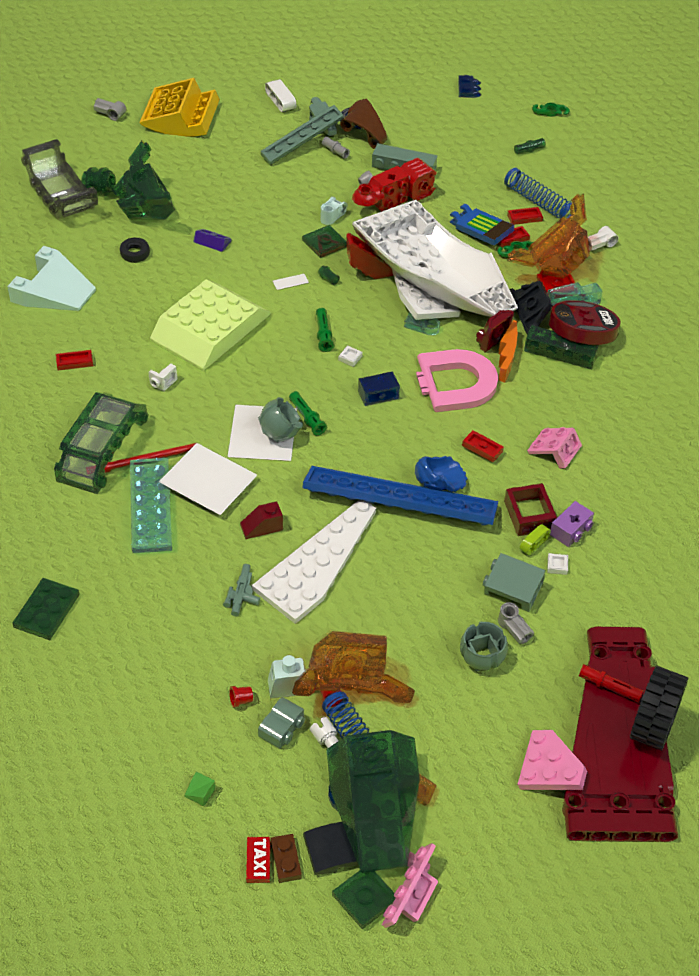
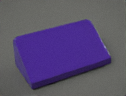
(211, 239)

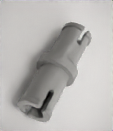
(335, 147)

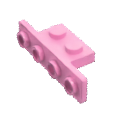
(415, 891)

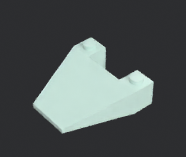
(54, 287)

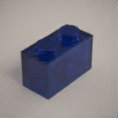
(378, 388)

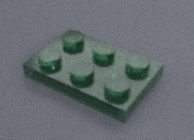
(46, 608)

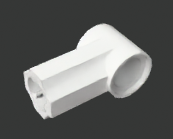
(604, 237)

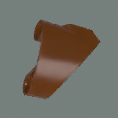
(365, 116)

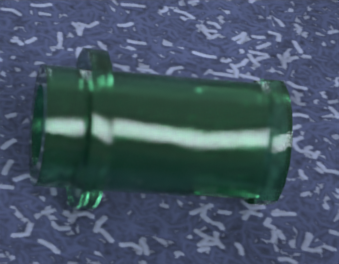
(325, 272)

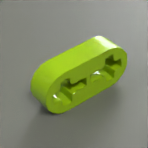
(535, 539)

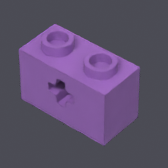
(572, 524)

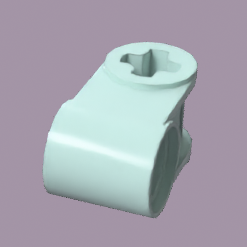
(332, 211)

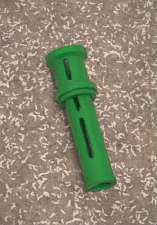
(324, 334)
(311, 417)

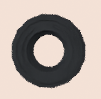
(134, 243)

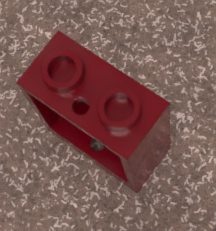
(526, 524)

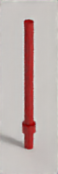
(159, 454)

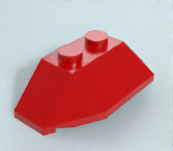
(365, 259)

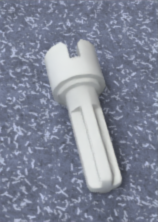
(326, 734)

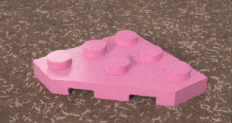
(550, 764)

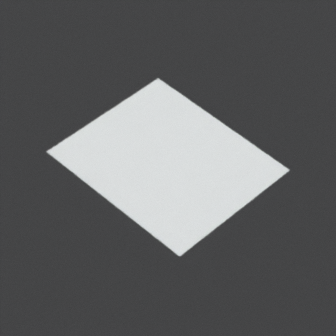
(250, 442)
(208, 478)

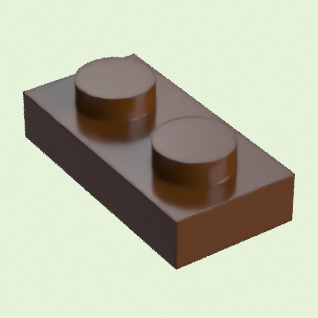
(286, 858)

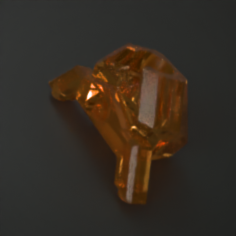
(560, 247)
(351, 663)

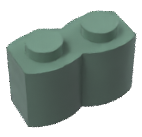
(281, 722)

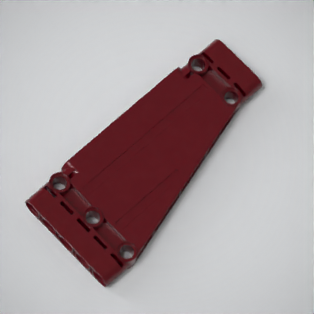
(617, 766)

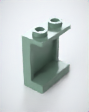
(514, 580)

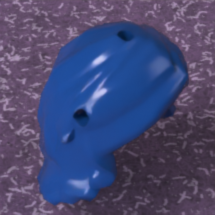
(440, 473)

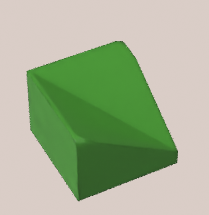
(200, 789)

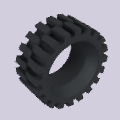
(658, 707)

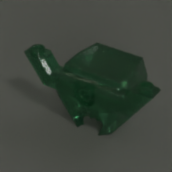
(141, 190)

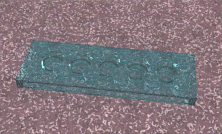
(150, 506)

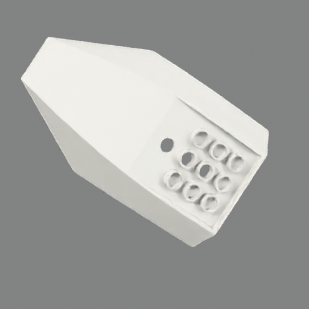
(454, 269)

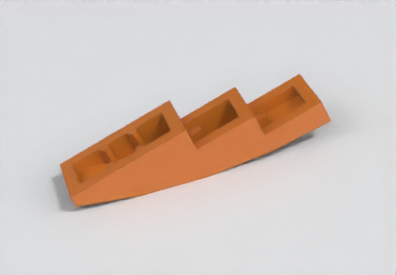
(507, 351)

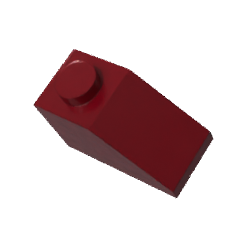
(263, 521)

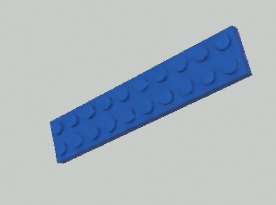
(401, 495)

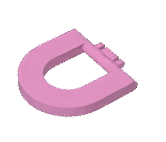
(457, 359)

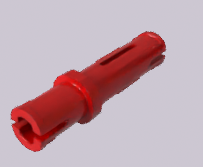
(613, 684)

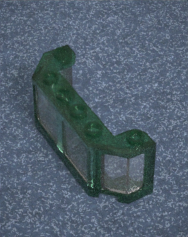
(95, 439)

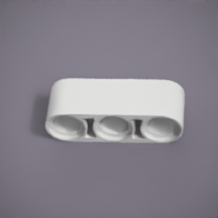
(280, 95)

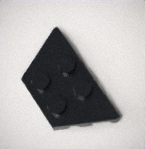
(532, 304)

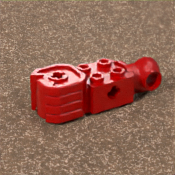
(396, 184)

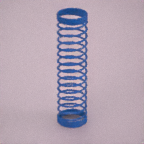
(563, 210)
(341, 705)

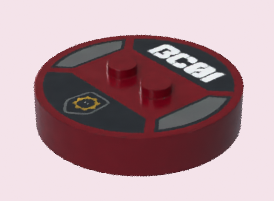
(584, 322)

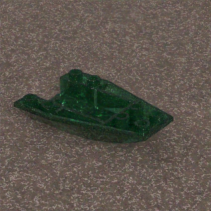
(376, 795)

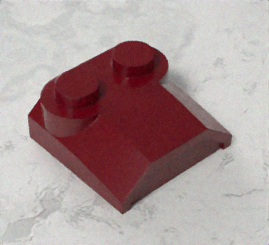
(494, 329)

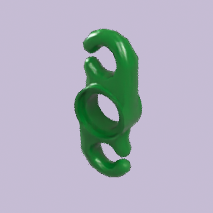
(556, 109)
(516, 244)

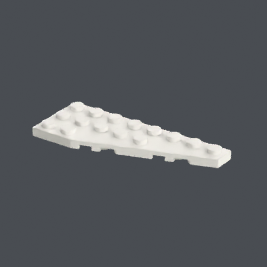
(421, 303)
(308, 573)

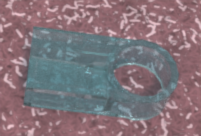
(421, 325)

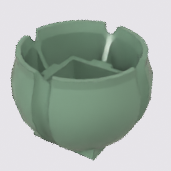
(279, 420)
(480, 637)

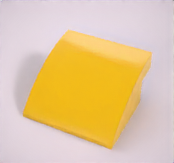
(180, 109)

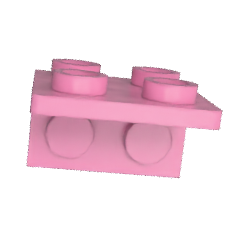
(557, 441)

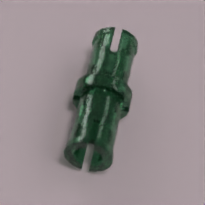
(529, 146)

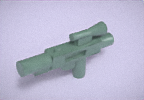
(242, 593)

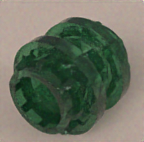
(102, 180)

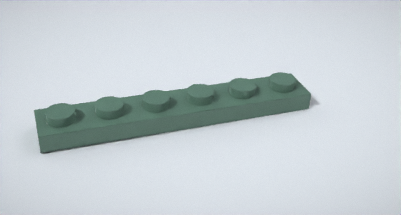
(301, 134)

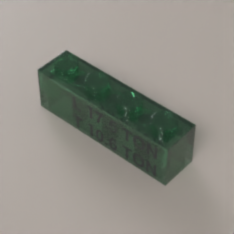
(553, 346)

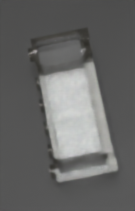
(56, 180)

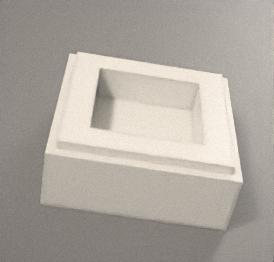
(350, 356)
(557, 564)

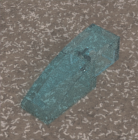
(588, 293)

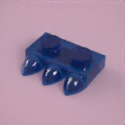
(468, 86)

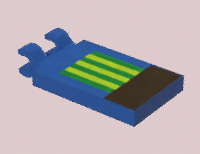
(481, 225)

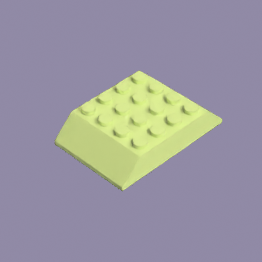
(206, 324)

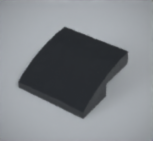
(329, 848)

